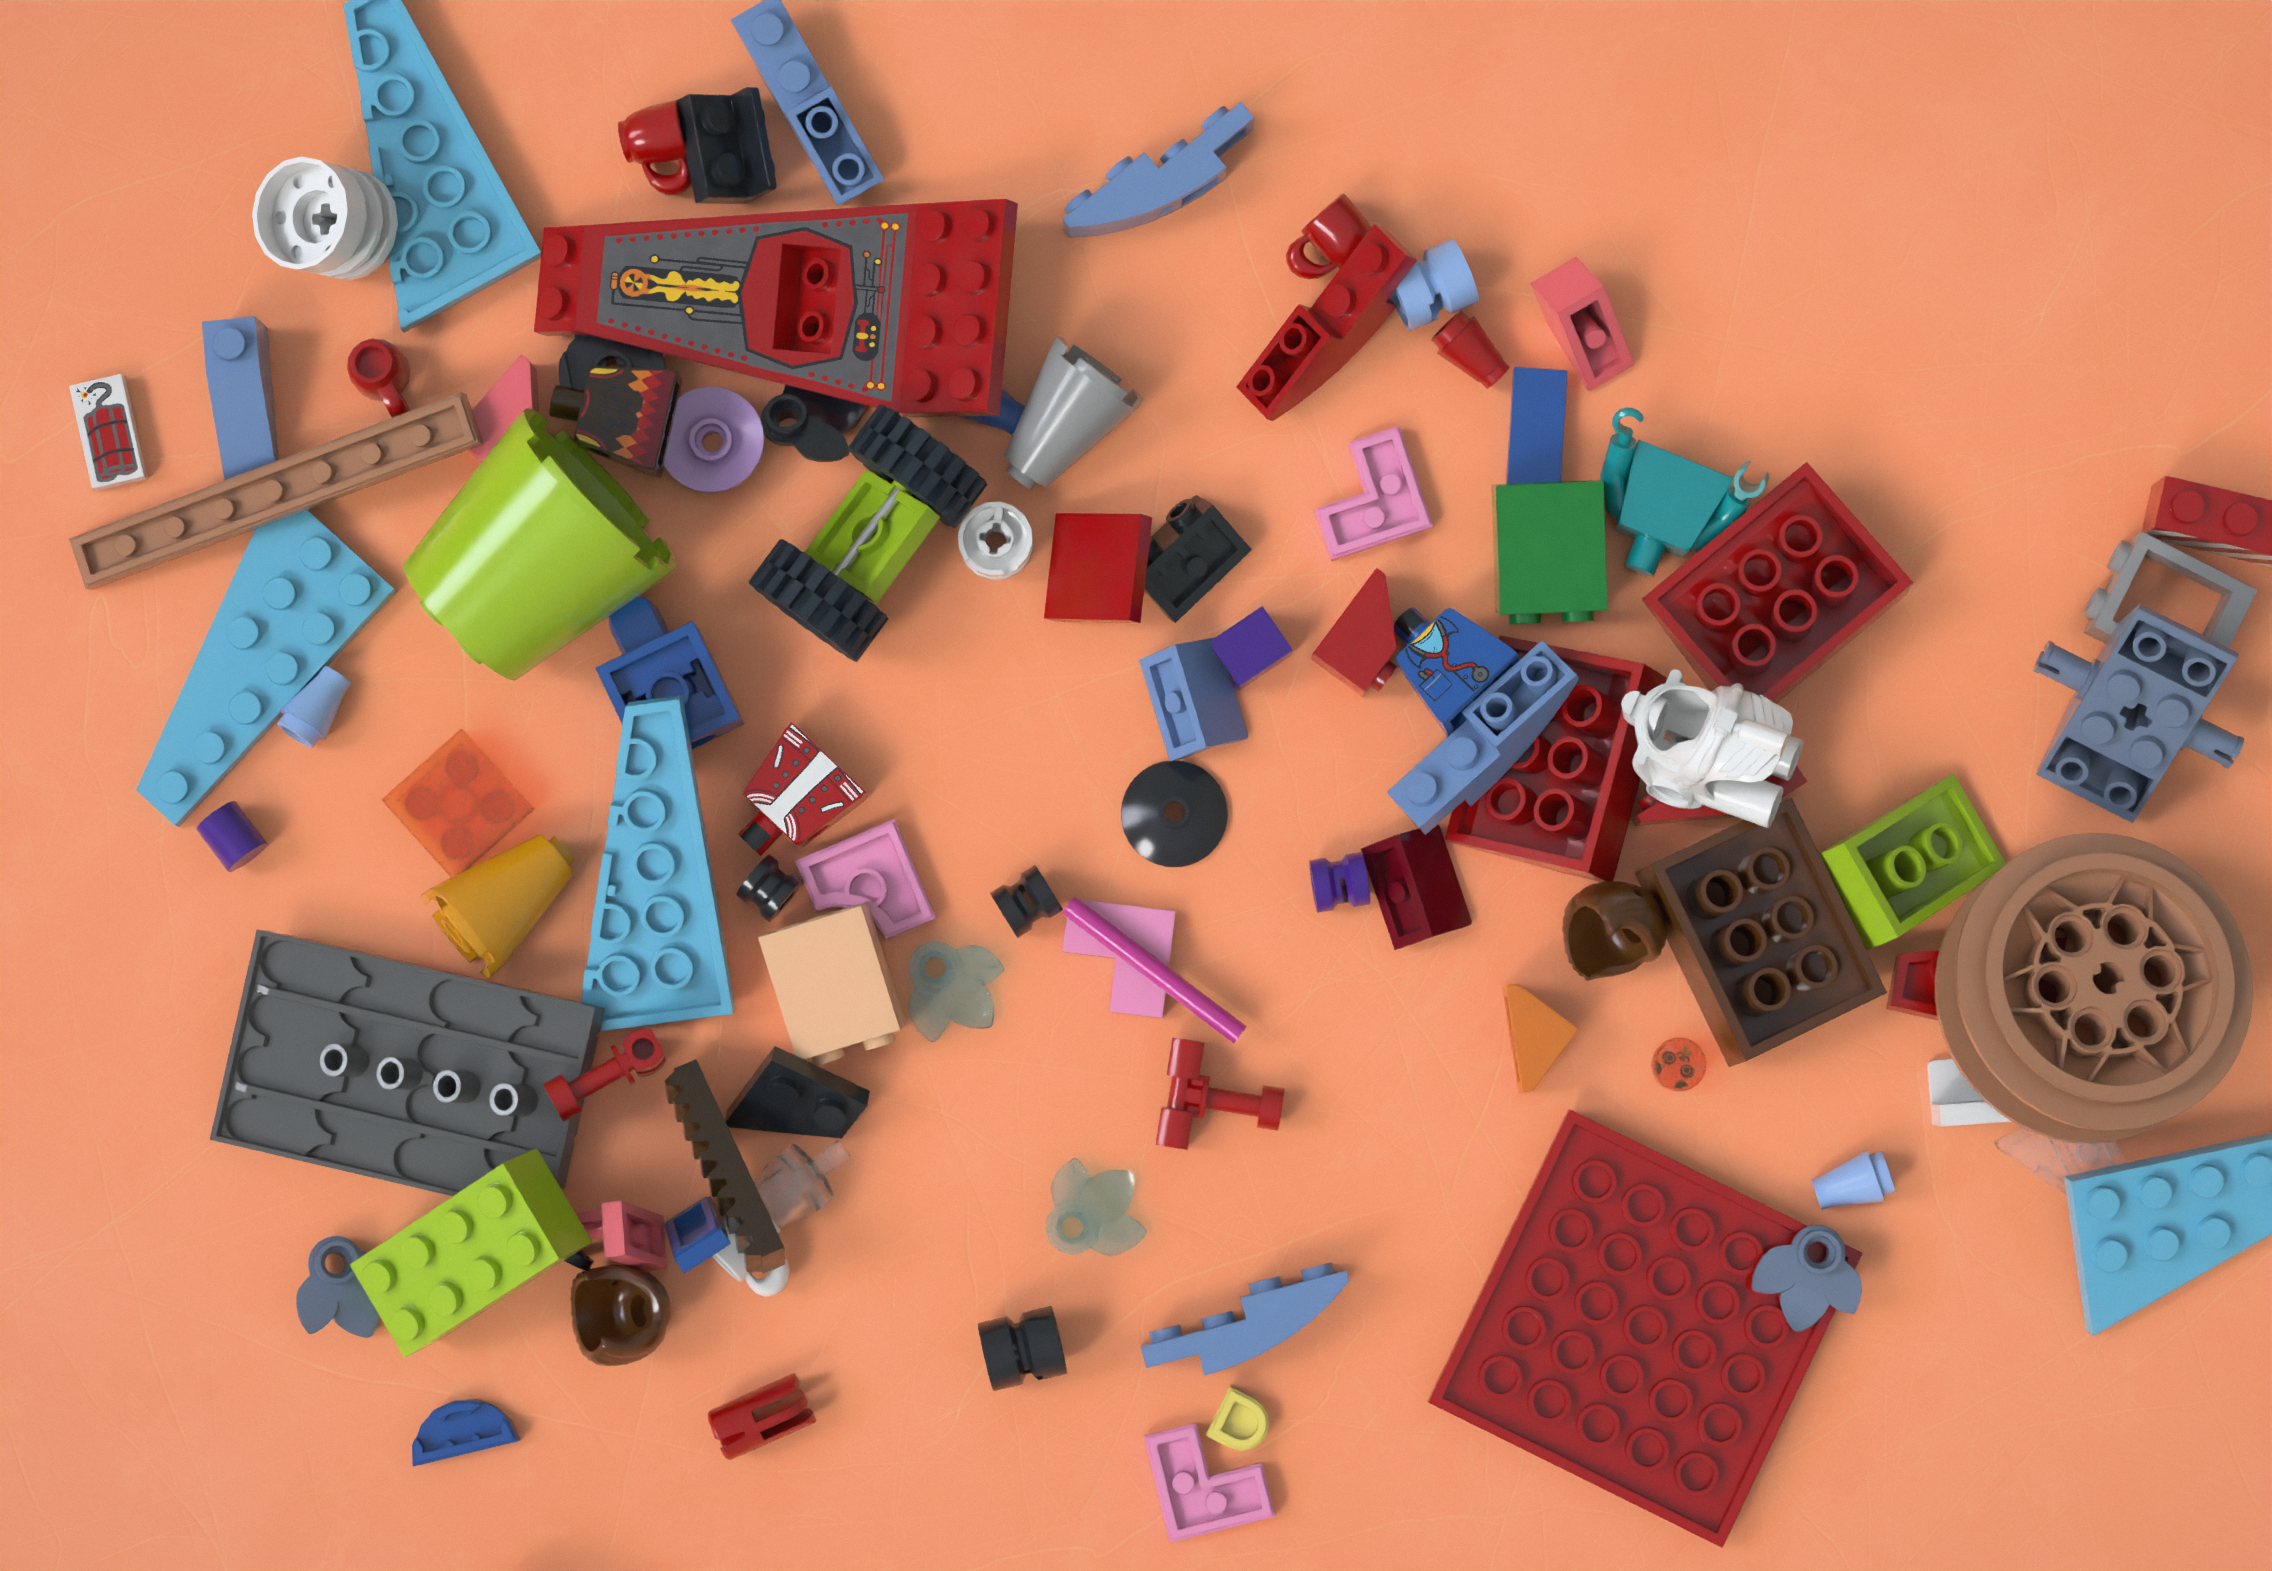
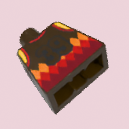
(623, 414)

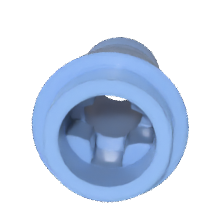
(314, 708)
(1855, 1182)

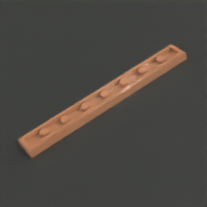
(276, 491)

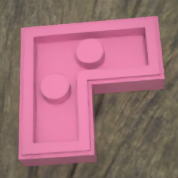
(1390, 502)
(1149, 928)
(1201, 1502)

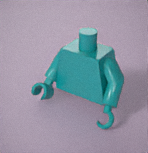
(1667, 498)

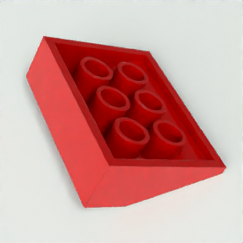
(1778, 590)
(1575, 784)

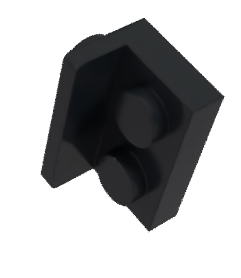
(727, 147)
(1190, 556)

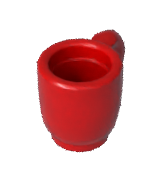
(656, 137)
(1333, 233)
(380, 373)

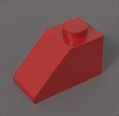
(1361, 639)

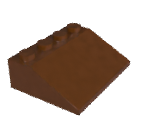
(1761, 934)

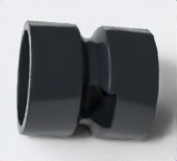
(1022, 1348)

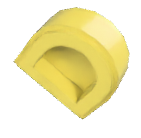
(1239, 1421)

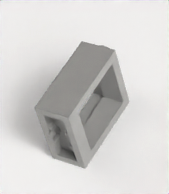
(2125, 562)

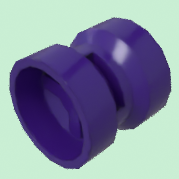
(1326, 882)

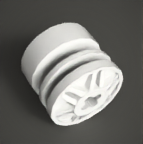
(324, 218)

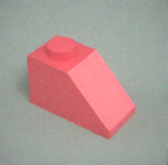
(1583, 322)
(504, 402)

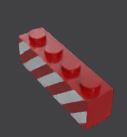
(2210, 520)

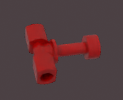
(640, 1054)
(1191, 1095)

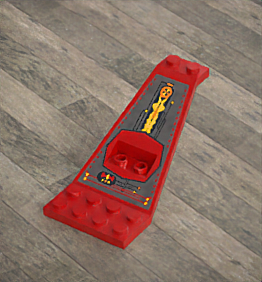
(903, 309)

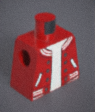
(797, 793)

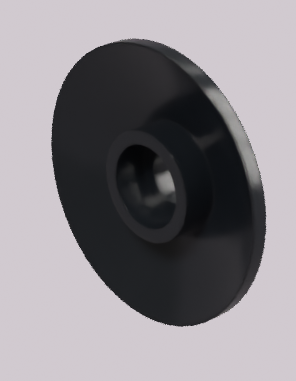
(1174, 842)

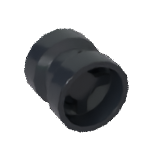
(1015, 907)

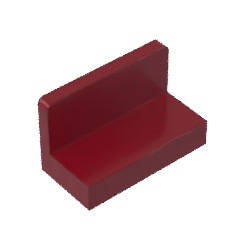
(1416, 886)

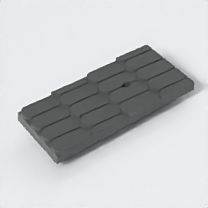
(397, 1066)

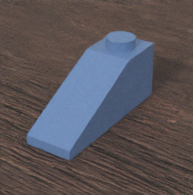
(241, 393)

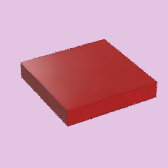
(1098, 567)

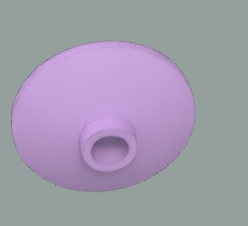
(720, 413)

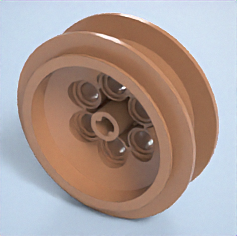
(2025, 1049)

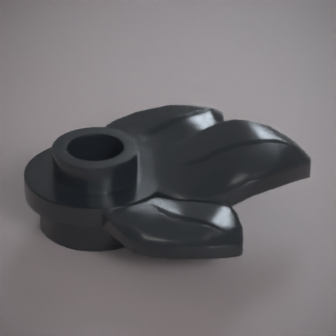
(818, 426)

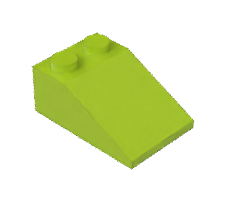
(1911, 862)

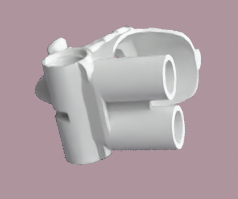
(1717, 750)

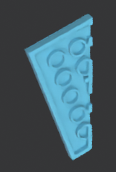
(451, 205)
(280, 622)
(656, 907)
(2165, 1222)

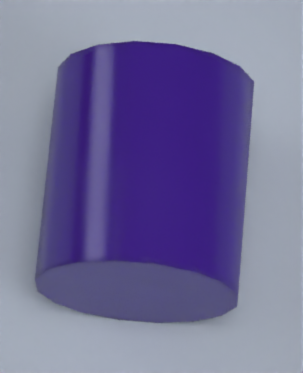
(231, 836)

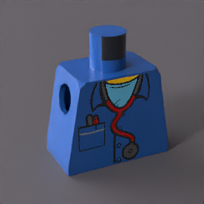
(1449, 662)

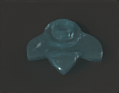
(957, 994)
(1099, 1205)

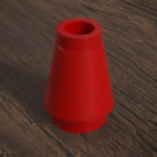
(1470, 349)

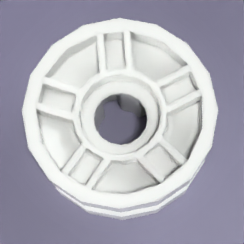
(1009, 558)

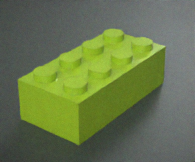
(470, 1252)

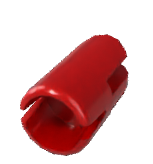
(760, 1417)

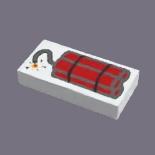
(108, 432)

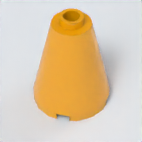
(500, 899)

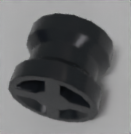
(769, 888)

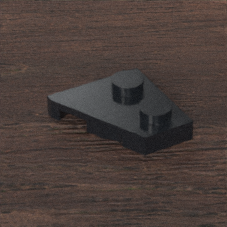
(796, 1099)

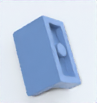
(1193, 699)

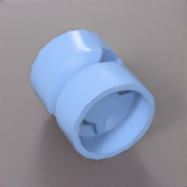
(1435, 284)

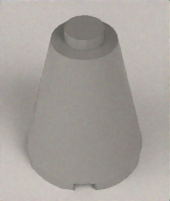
(1066, 415)

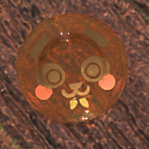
(1678, 1064)

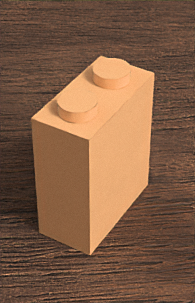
(833, 984)

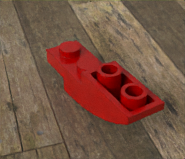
(1325, 337)

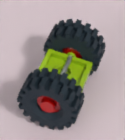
(870, 533)

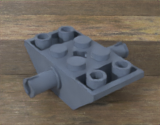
(2135, 710)

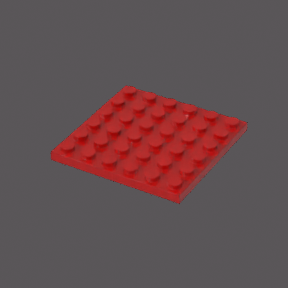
(1632, 1331)

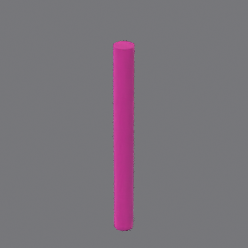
(1154, 969)

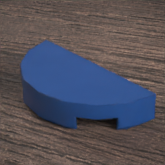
(460, 1430)

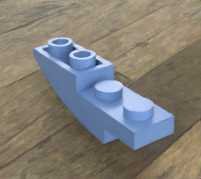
(807, 100)
(1143, 192)
(1492, 738)
(1270, 1318)

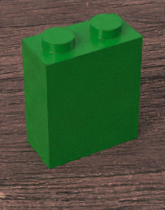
(1549, 550)

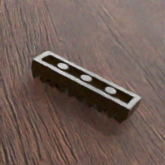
(724, 1168)

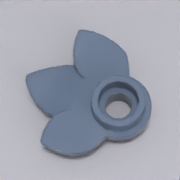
(1808, 1286)
(335, 1296)

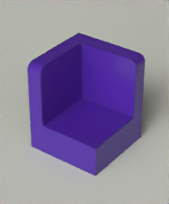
(1251, 648)

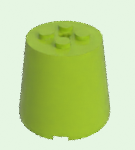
(533, 551)

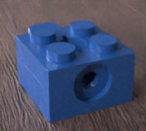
(667, 665)

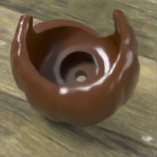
(1612, 929)
(618, 1314)

